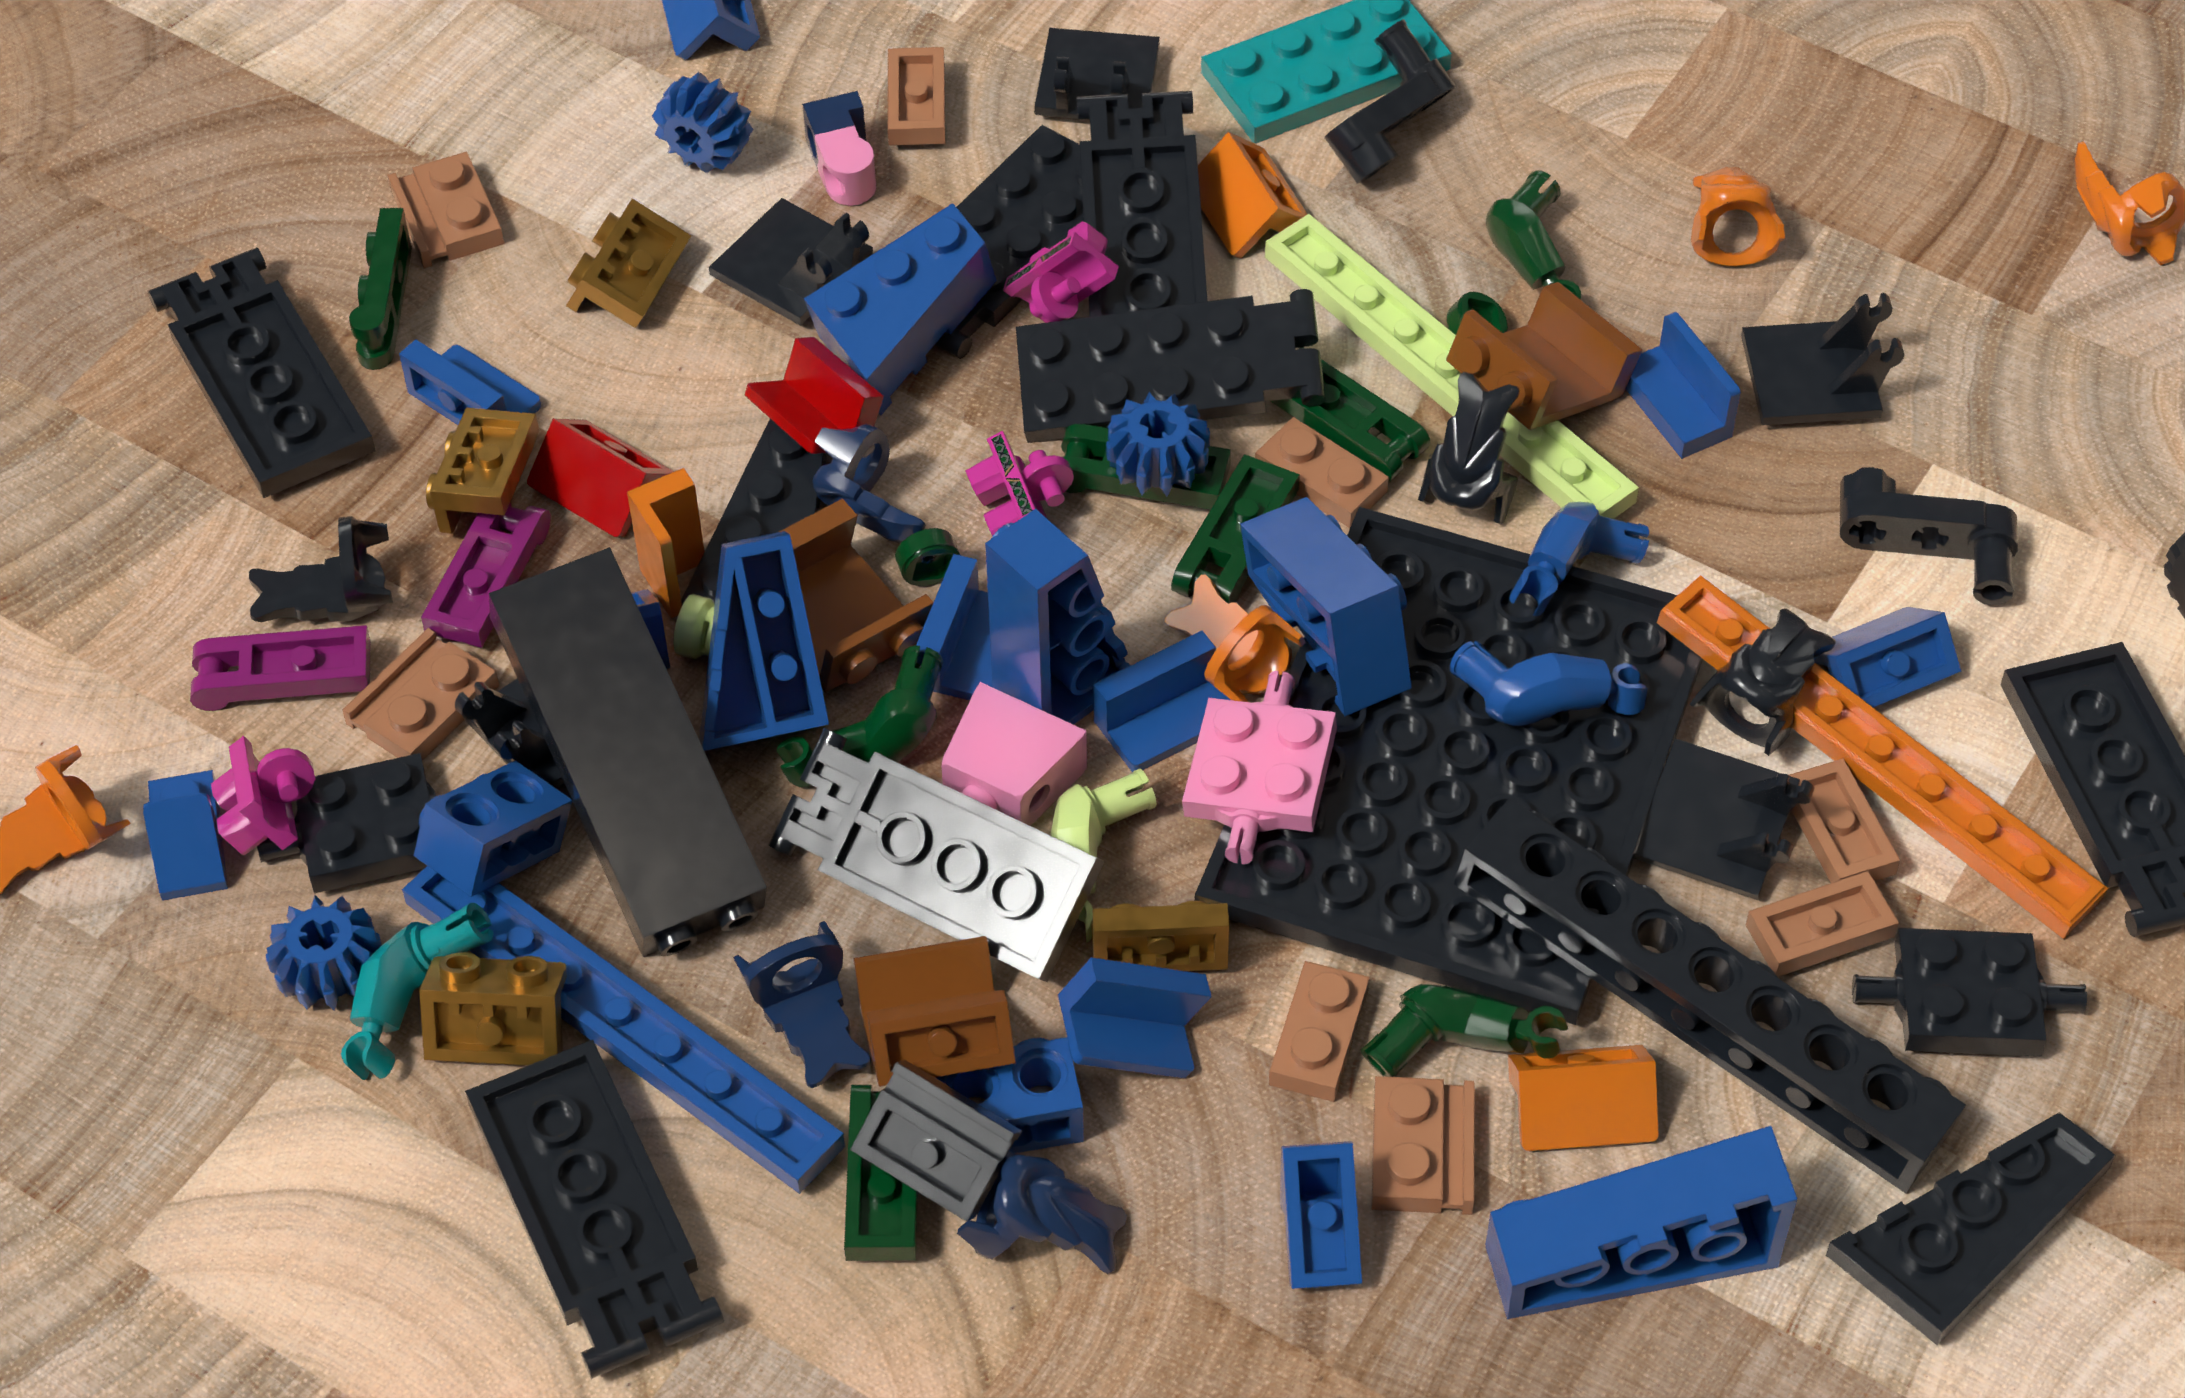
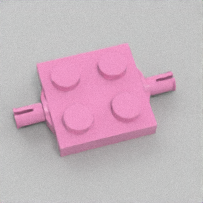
(1259, 766)

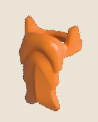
(1731, 190)
(2116, 212)
(1245, 643)
(56, 821)

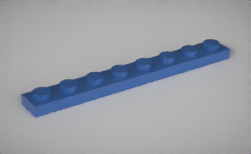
(650, 1036)

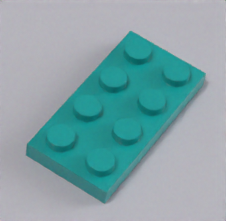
(1314, 66)

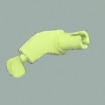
(1084, 813)

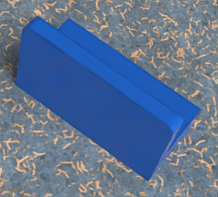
(696, 20)
(461, 381)
(1685, 390)
(959, 631)
(1893, 655)
(1157, 702)
(1132, 1016)

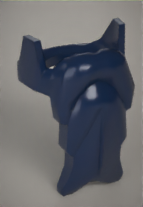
(854, 477)
(807, 1003)
(1040, 1205)

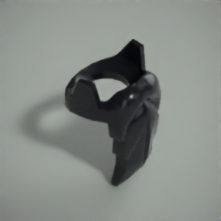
(1467, 464)
(338, 589)
(1769, 678)

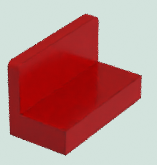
(816, 394)
(591, 473)

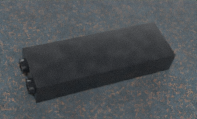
(628, 754)

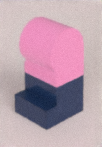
(840, 147)

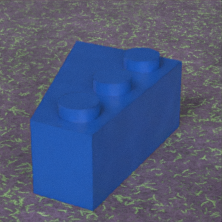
(903, 300)
(1334, 597)
(761, 648)

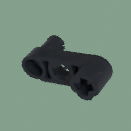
(1361, 137)
(1888, 521)

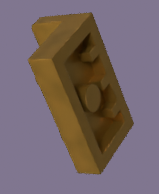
(631, 264)
(481, 465)
(1169, 937)
(492, 1009)

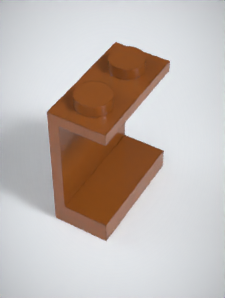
(1559, 360)
(847, 606)
(934, 1009)

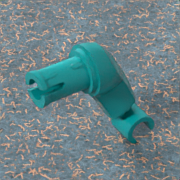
(393, 975)

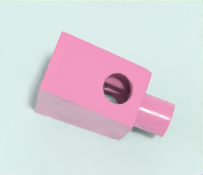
(1013, 755)

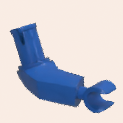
(1571, 536)
(1546, 684)

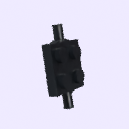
(359, 823)
(1969, 992)

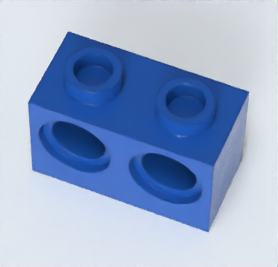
(492, 828)
(1044, 1118)

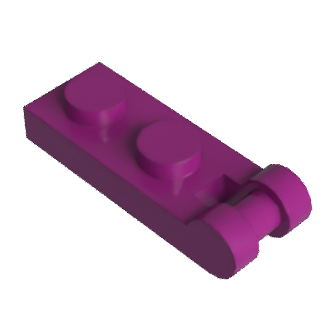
(482, 565)
(280, 665)

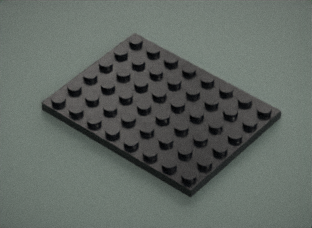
(1432, 769)

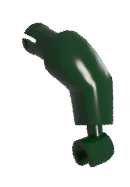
(1523, 238)
(891, 729)
(1460, 1019)

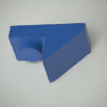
(185, 835)
(1320, 1214)

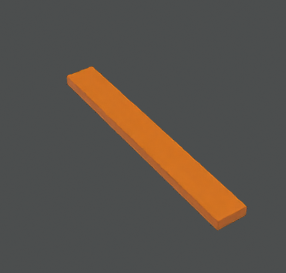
(1901, 770)

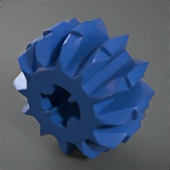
(702, 122)
(1158, 444)
(321, 951)

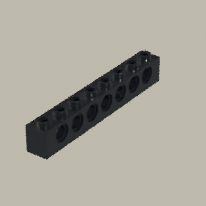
(1717, 1024)

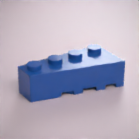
(1048, 619)
(1646, 1228)

